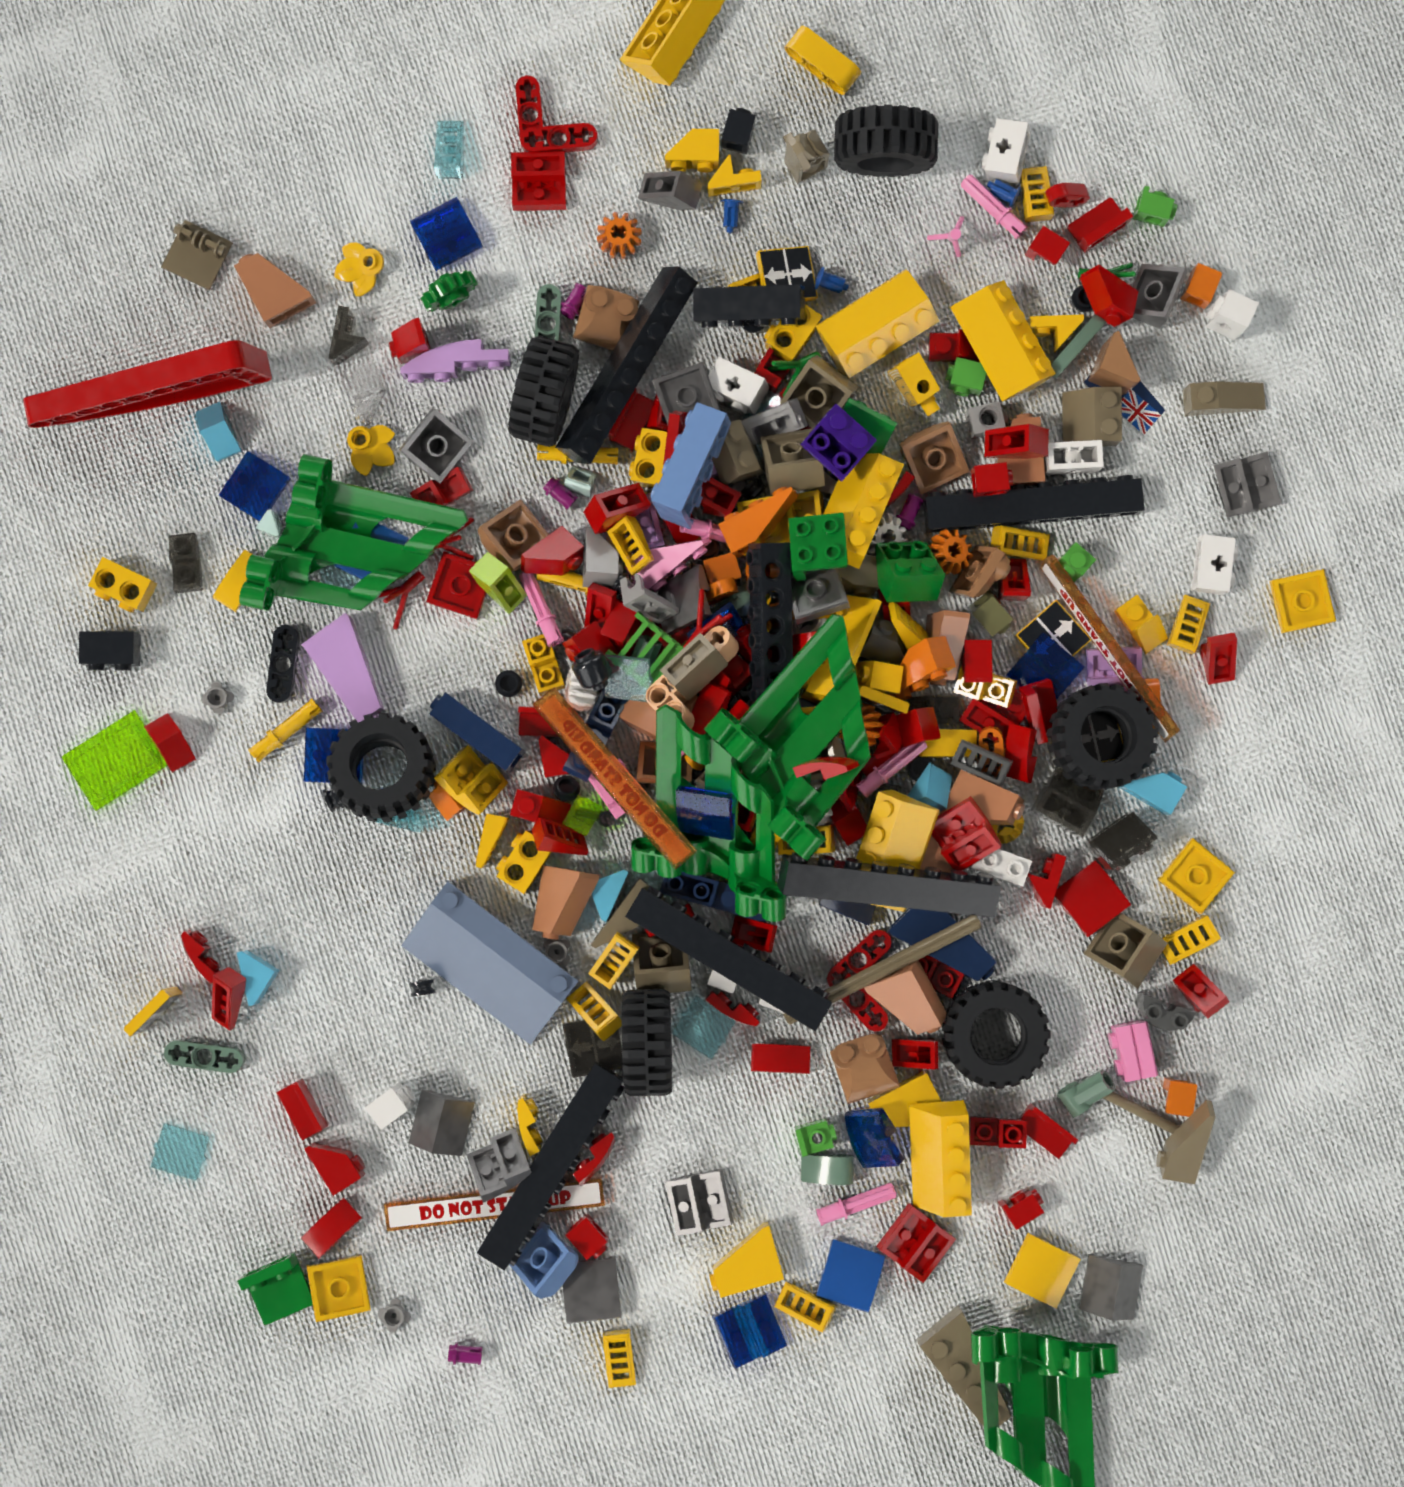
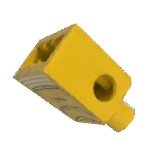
(909, 374)

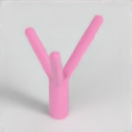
(952, 236)

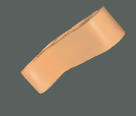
(662, 687)

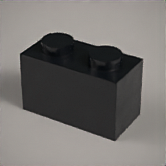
(109, 649)

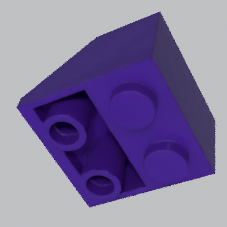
(838, 442)

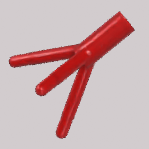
(451, 538)
(405, 588)
(717, 621)

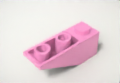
(669, 561)

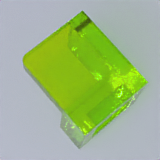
(582, 815)

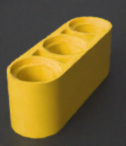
(822, 60)

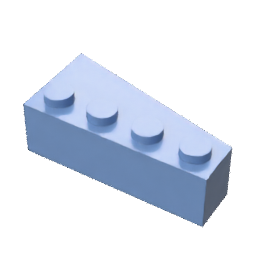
(690, 464)

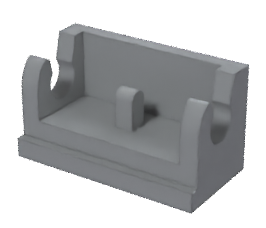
(775, 420)
(647, 602)

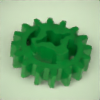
(449, 291)

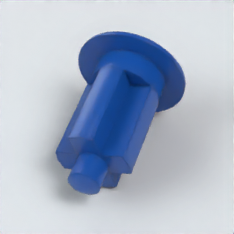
(1004, 191)
(731, 209)
(830, 281)

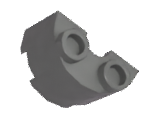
(1166, 1019)

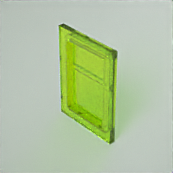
(114, 760)

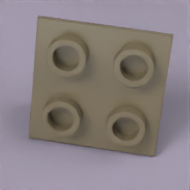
(196, 254)

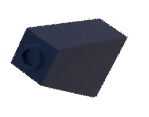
(476, 732)
(962, 955)

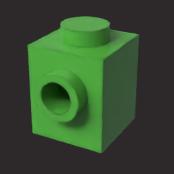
(965, 377)

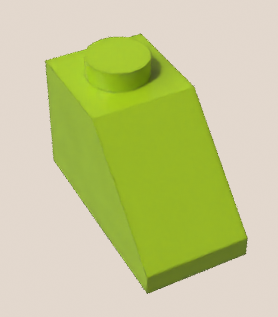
(498, 582)

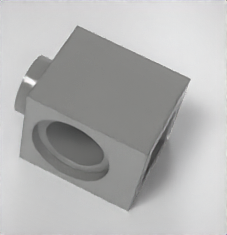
(975, 424)

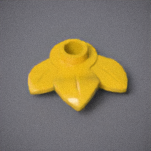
(355, 267)
(374, 450)

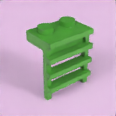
(667, 654)

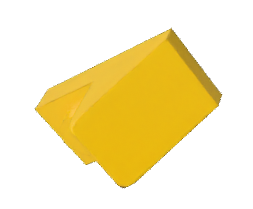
(726, 182)
(1060, 325)
(1141, 624)

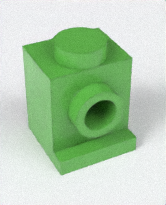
(1154, 207)
(1076, 561)
(806, 1131)

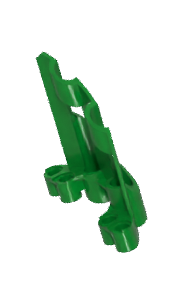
(323, 534)
(779, 736)
(746, 867)
(1045, 1380)

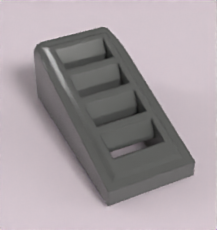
(996, 758)

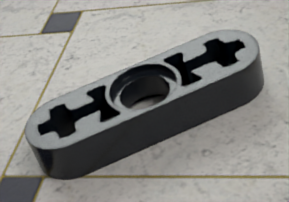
(275, 655)

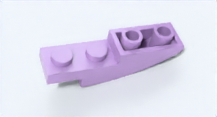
(443, 361)

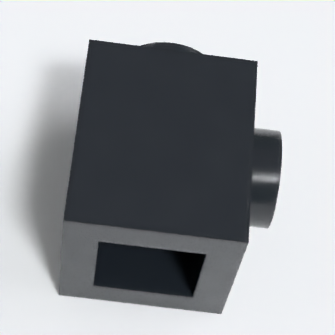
(738, 130)

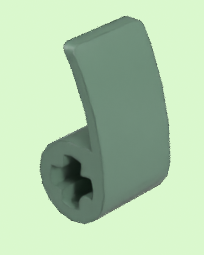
(830, 1170)

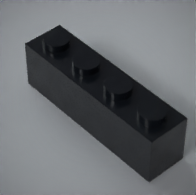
(749, 304)

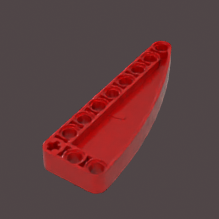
(152, 385)

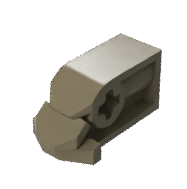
(805, 155)

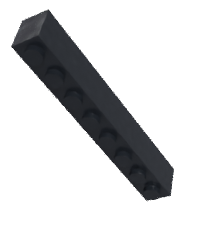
(626, 365)
(1035, 505)
(889, 885)
(728, 958)
(550, 1166)

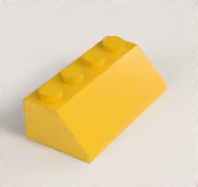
(669, 37)
(877, 324)
(1003, 340)
(863, 501)
(858, 623)
(897, 832)
(940, 1158)

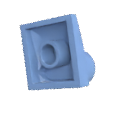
(545, 1262)

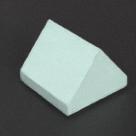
(580, 481)
(270, 524)

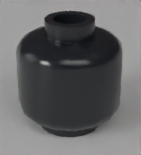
(592, 669)

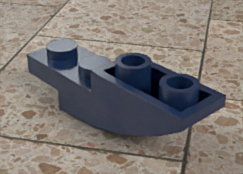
(602, 722)
(703, 891)

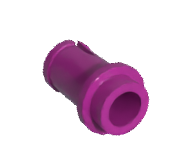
(572, 305)
(560, 492)
(910, 511)
(464, 1354)

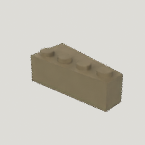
(950, 1351)

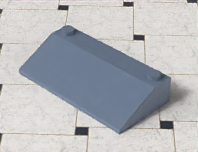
(489, 962)

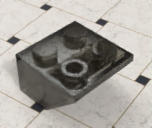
(1067, 803)
(1121, 841)

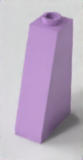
(345, 666)

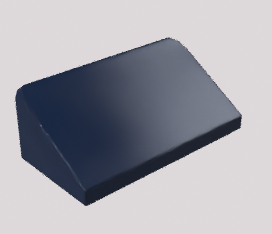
(858, 911)

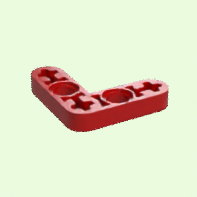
(537, 129)
(869, 962)

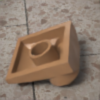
(604, 316)
(933, 456)
(511, 534)
(984, 569)
(864, 1067)

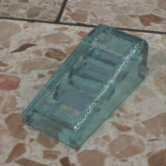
(449, 166)
(413, 821)

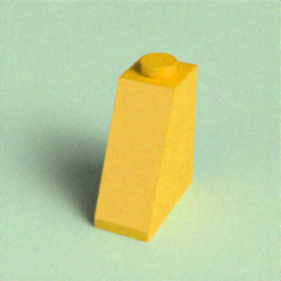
(911, 1091)
(748, 1264)

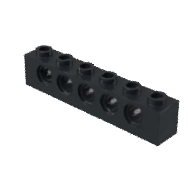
(778, 611)

